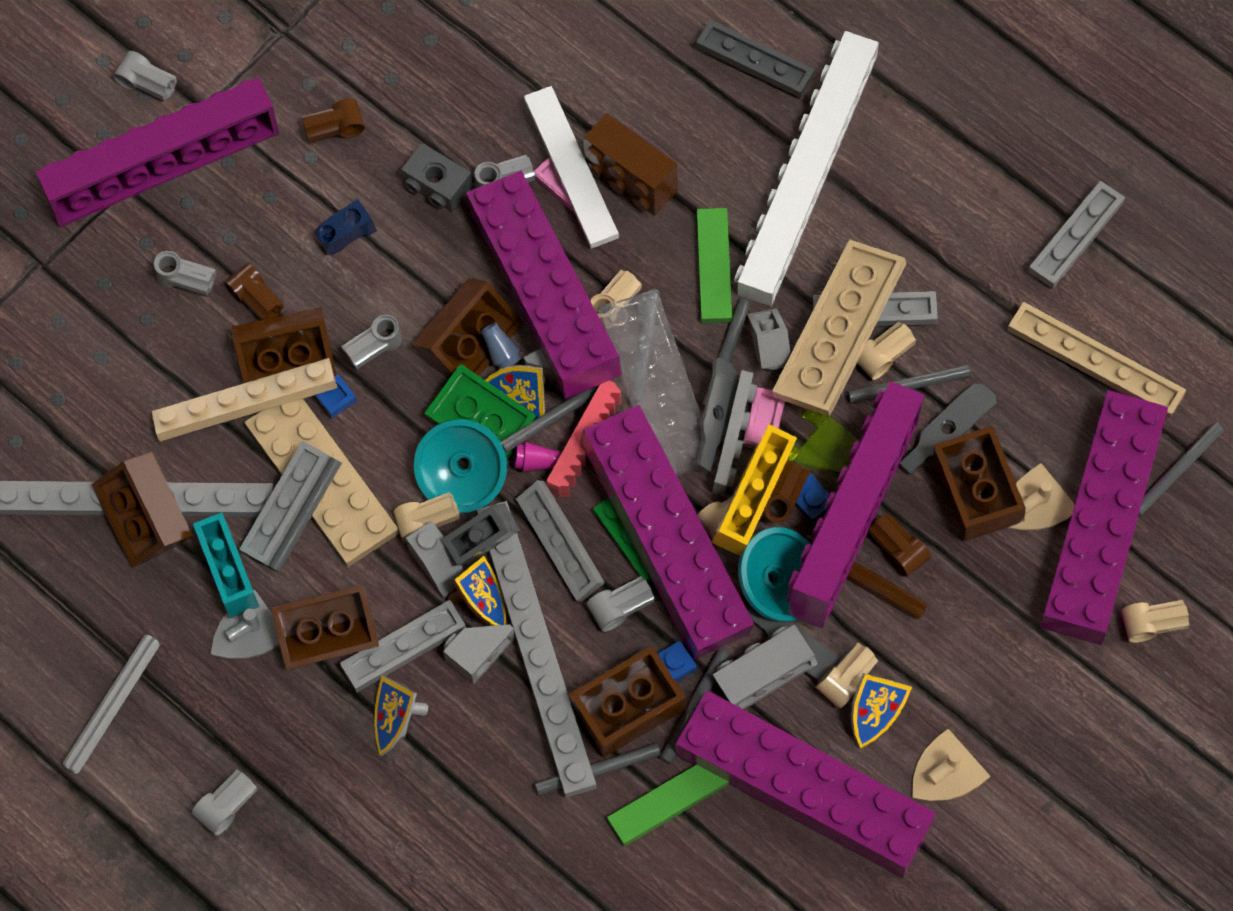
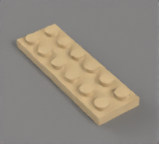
(839, 327)
(348, 510)

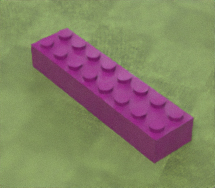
(158, 151)
(544, 284)
(854, 504)
(1104, 518)
(666, 532)
(805, 784)

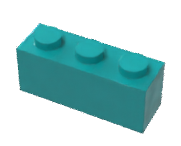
(225, 565)

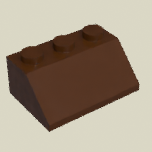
(456, 334)
(281, 343)
(141, 509)
(325, 627)

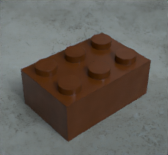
(630, 165)
(979, 483)
(628, 701)

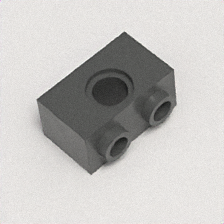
(428, 164)
(481, 534)

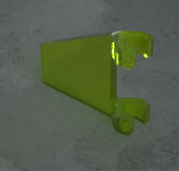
(828, 446)

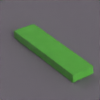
(714, 265)
(664, 803)

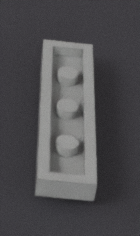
(1076, 234)
(906, 308)
(738, 421)
(285, 503)
(560, 540)
(403, 646)

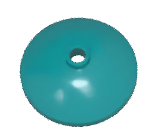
(439, 469)
(774, 553)

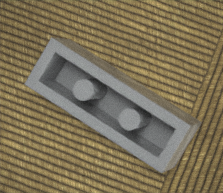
(765, 667)

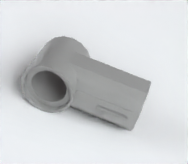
(138, 73)
(494, 171)
(186, 273)
(370, 343)
(613, 607)
(218, 809)

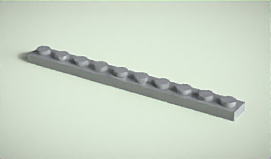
(81, 499)
(542, 666)

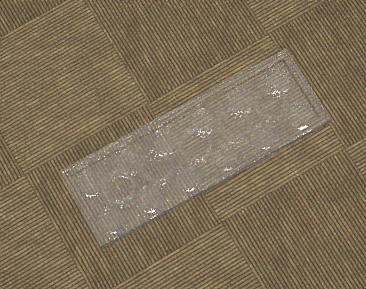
(656, 375)

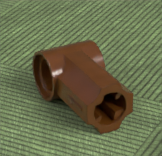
(341, 120)
(249, 287)
(787, 489)
(904, 551)

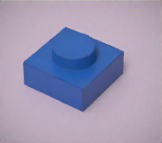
(338, 399)
(678, 661)

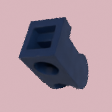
(344, 228)

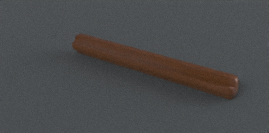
(881, 586)

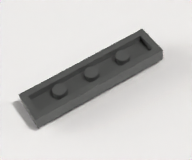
(755, 58)

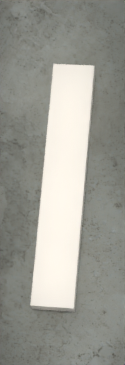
(571, 167)

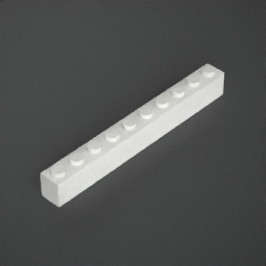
(807, 168)

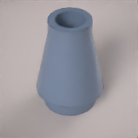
(500, 347)

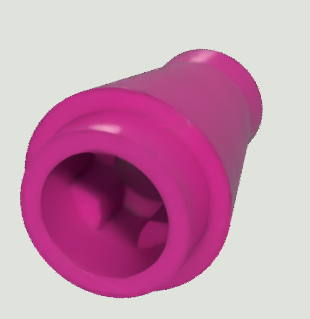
(534, 457)

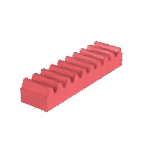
(573, 456)

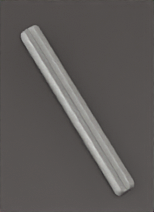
(111, 704)

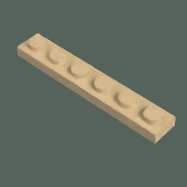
(1094, 358)
(244, 399)

